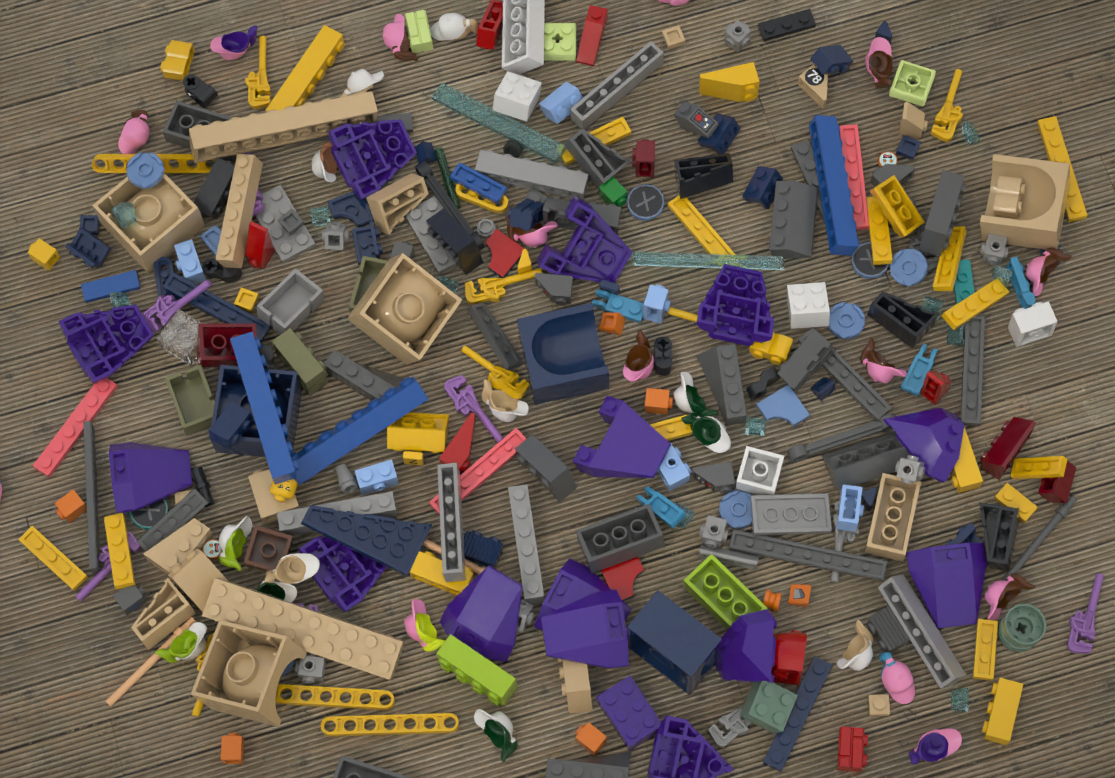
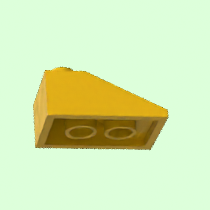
(732, 83)

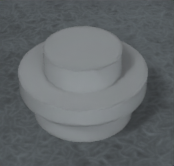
(485, 228)

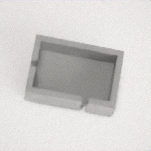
(290, 302)

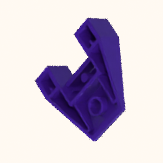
(592, 251)
(629, 447)

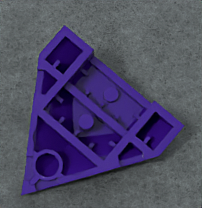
(932, 437)
(748, 649)
(683, 753)

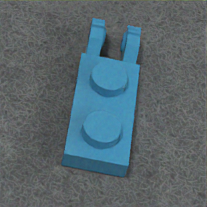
(1019, 284)
(627, 307)
(917, 372)
(662, 507)

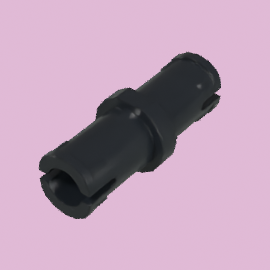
(202, 485)

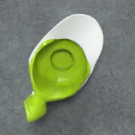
(232, 541)
(187, 645)

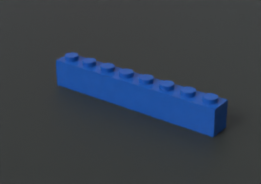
(833, 185)
(263, 407)
(358, 428)

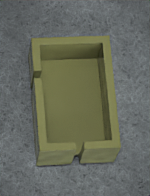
(368, 271)
(301, 358)
(192, 399)

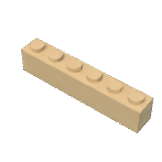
(239, 211)

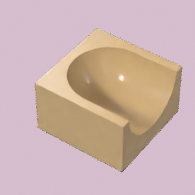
(1043, 202)
(162, 216)
(404, 309)
(244, 671)

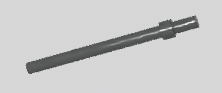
(1061, 512)

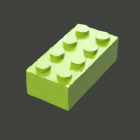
(721, 592)
(476, 671)

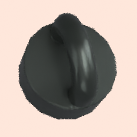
(513, 148)

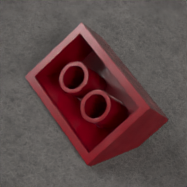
(214, 343)
(1006, 446)

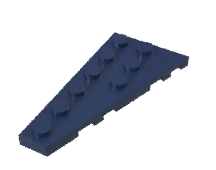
(376, 537)

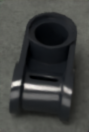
(199, 90)

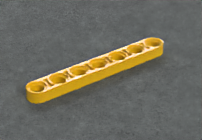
(182, 159)
(335, 701)
(399, 728)

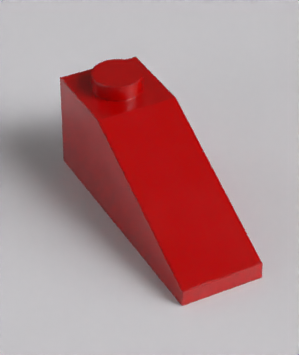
(490, 26)
(592, 35)
(259, 246)
(935, 386)
(460, 447)

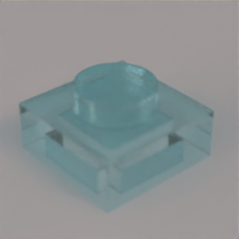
(932, 304)

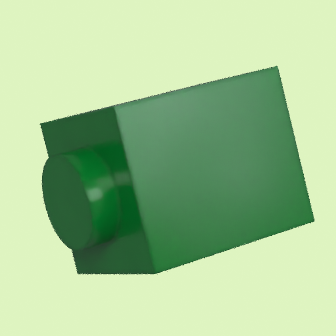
(613, 192)

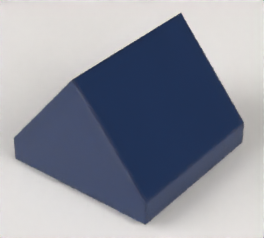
(884, 32)
(425, 152)
(823, 388)
(868, 497)

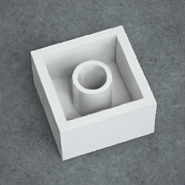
(517, 96)
(808, 305)
(1032, 323)
(759, 471)

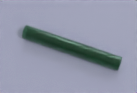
(445, 172)

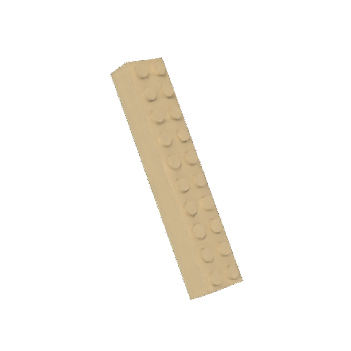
(280, 126)
(306, 627)

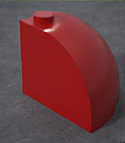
(789, 657)

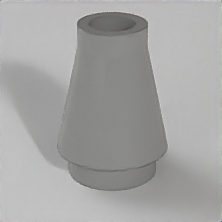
(346, 480)

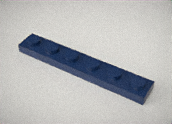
(214, 305)
(807, 695)

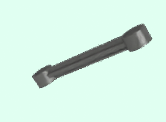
(802, 451)

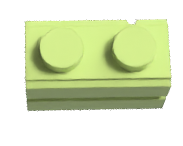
(418, 31)

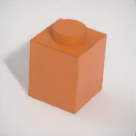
(658, 401)
(70, 506)
(590, 738)
(232, 749)

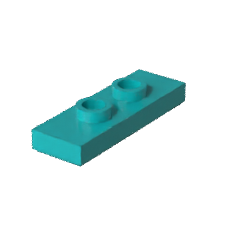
(964, 282)

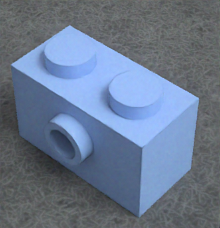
(558, 103)
(189, 262)
(656, 304)
(673, 470)
(376, 477)
(849, 508)

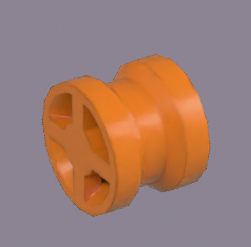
(772, 600)

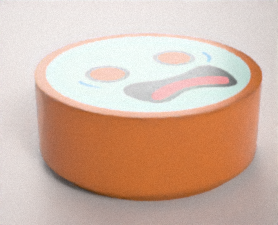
(887, 158)
(212, 549)

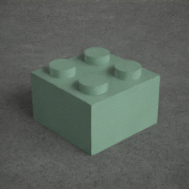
(768, 706)

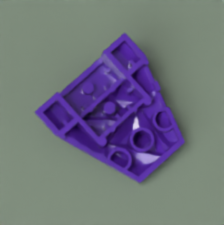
(370, 153)
(737, 307)
(105, 339)
(342, 572)

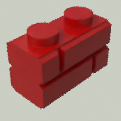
(851, 748)

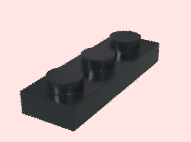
(786, 25)

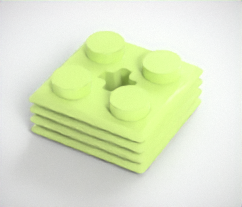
(566, 48)
(908, 73)

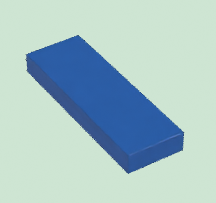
(478, 183)
(103, 287)

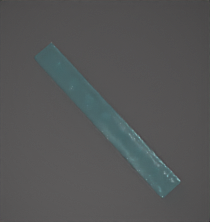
(499, 123)
(707, 260)

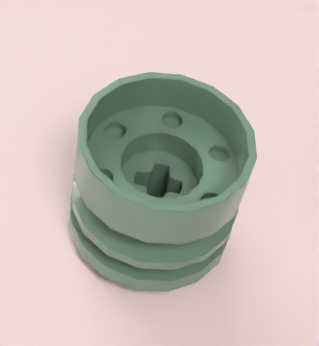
(1025, 618)

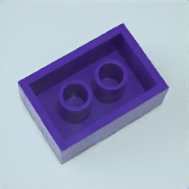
(629, 713)

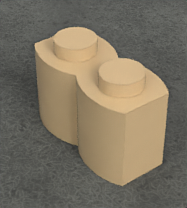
(1008, 197)

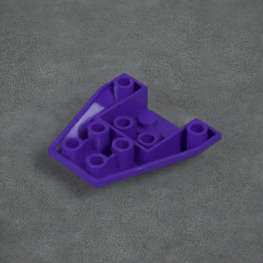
(146, 474)
(950, 581)
(571, 585)
(486, 614)
(588, 631)

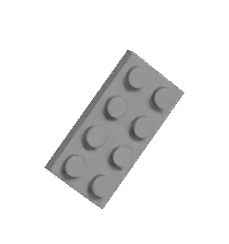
(417, 221)
(287, 246)
(790, 514)

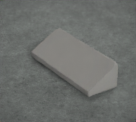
(730, 557)

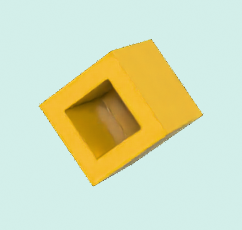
(43, 254)

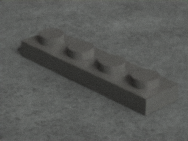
(494, 336)
(173, 519)

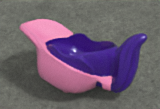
(235, 44)
(936, 745)

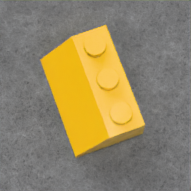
(897, 206)
(419, 432)

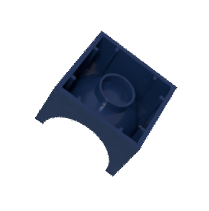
(562, 354)
(231, 388)
(673, 642)

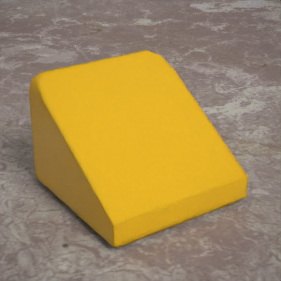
(524, 263)

